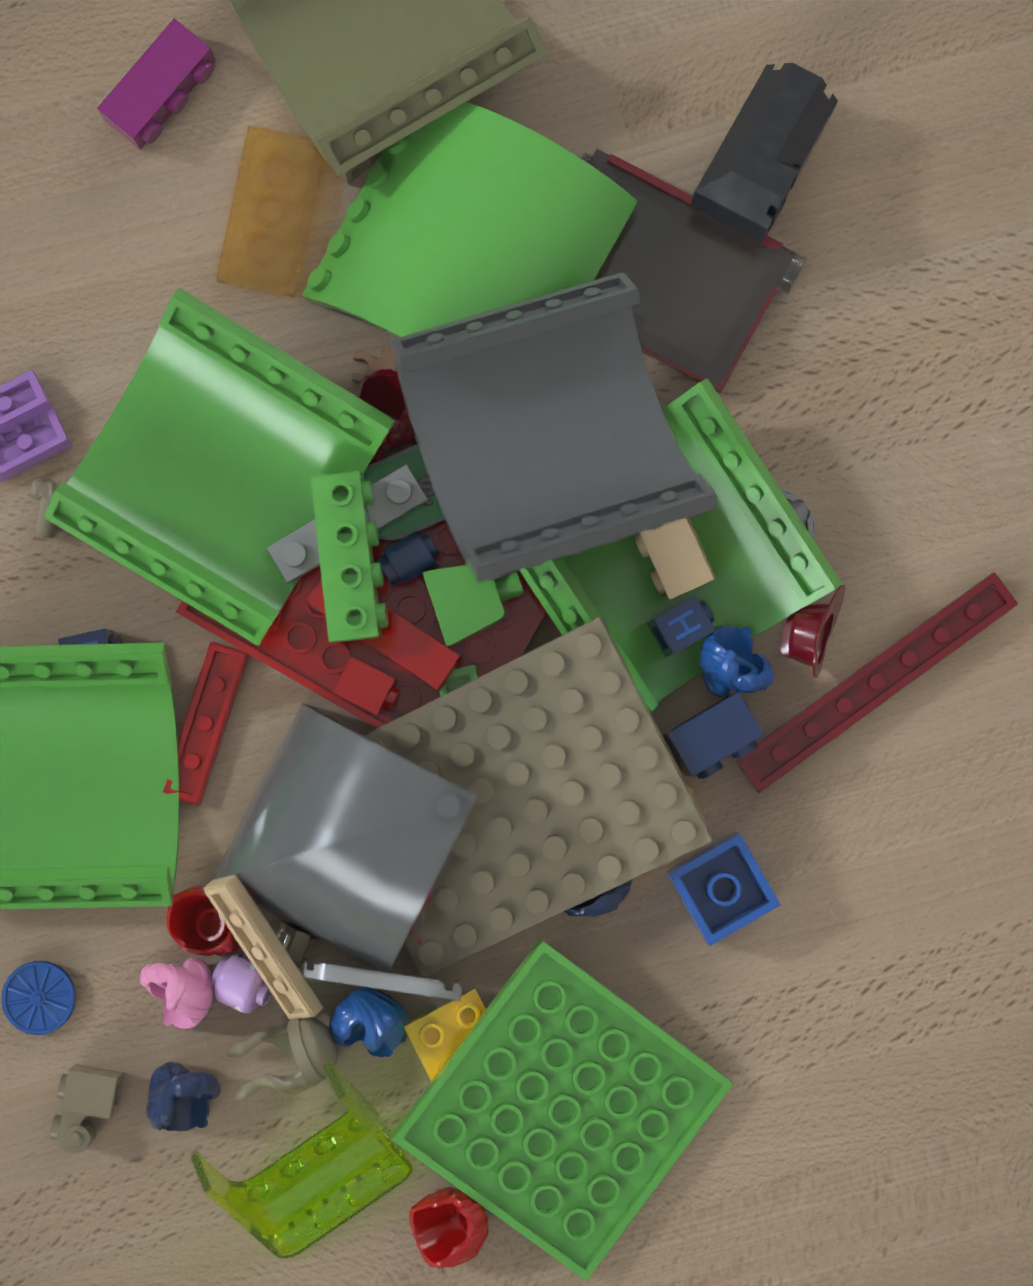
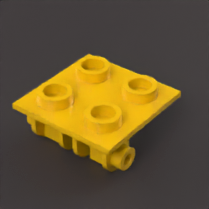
(442, 1030)

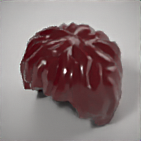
(385, 394)

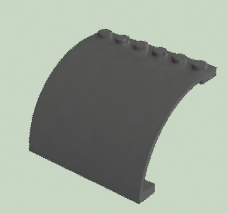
(545, 428)

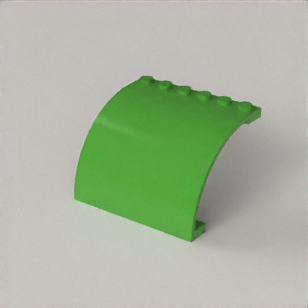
(467, 224)
(214, 465)
(752, 540)
(85, 777)

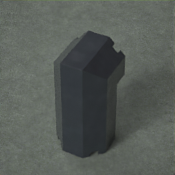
(765, 150)

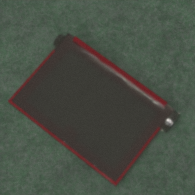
(694, 276)

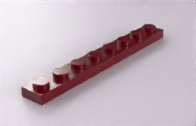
(876, 682)

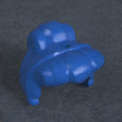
(730, 664)

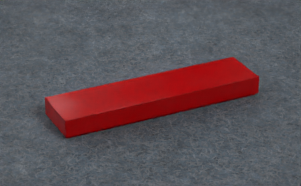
(406, 646)
(207, 719)

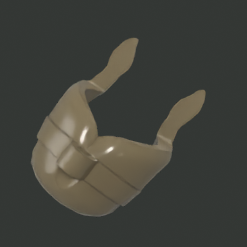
(304, 1042)

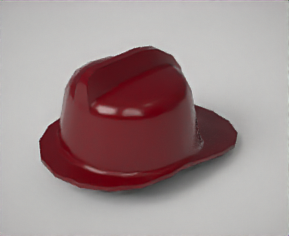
(809, 631)

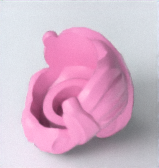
(184, 988)

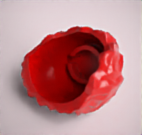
(448, 1227)

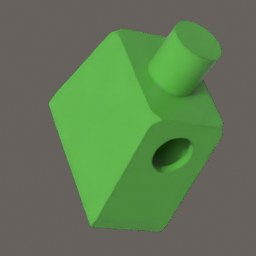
(466, 605)

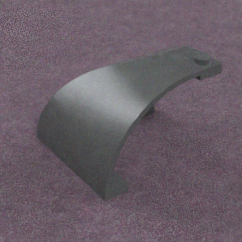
(345, 838)

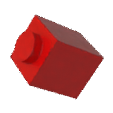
(367, 687)

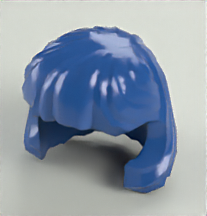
(369, 1018)

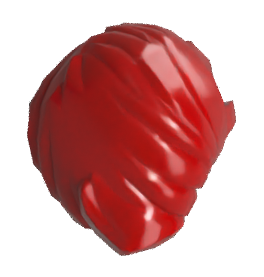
(198, 925)

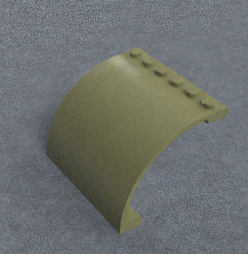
(382, 67)

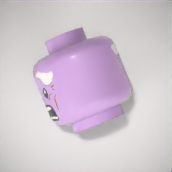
(239, 984)

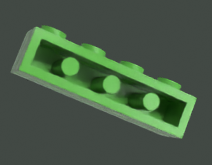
(347, 556)

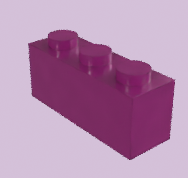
(158, 85)

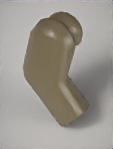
(43, 491)

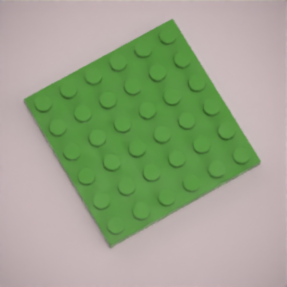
(562, 1109)

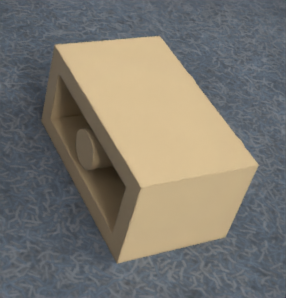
(676, 557)

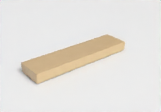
(263, 947)

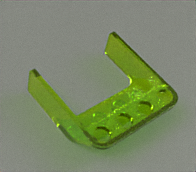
(317, 1181)

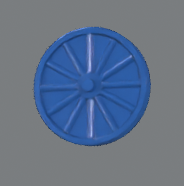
(38, 997)

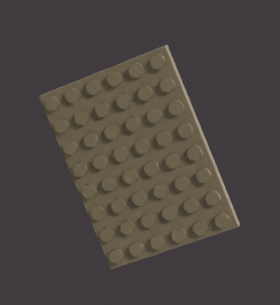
(565, 785)

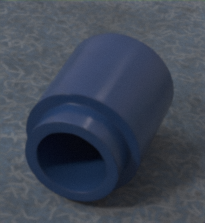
(408, 558)

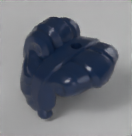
(180, 1097)

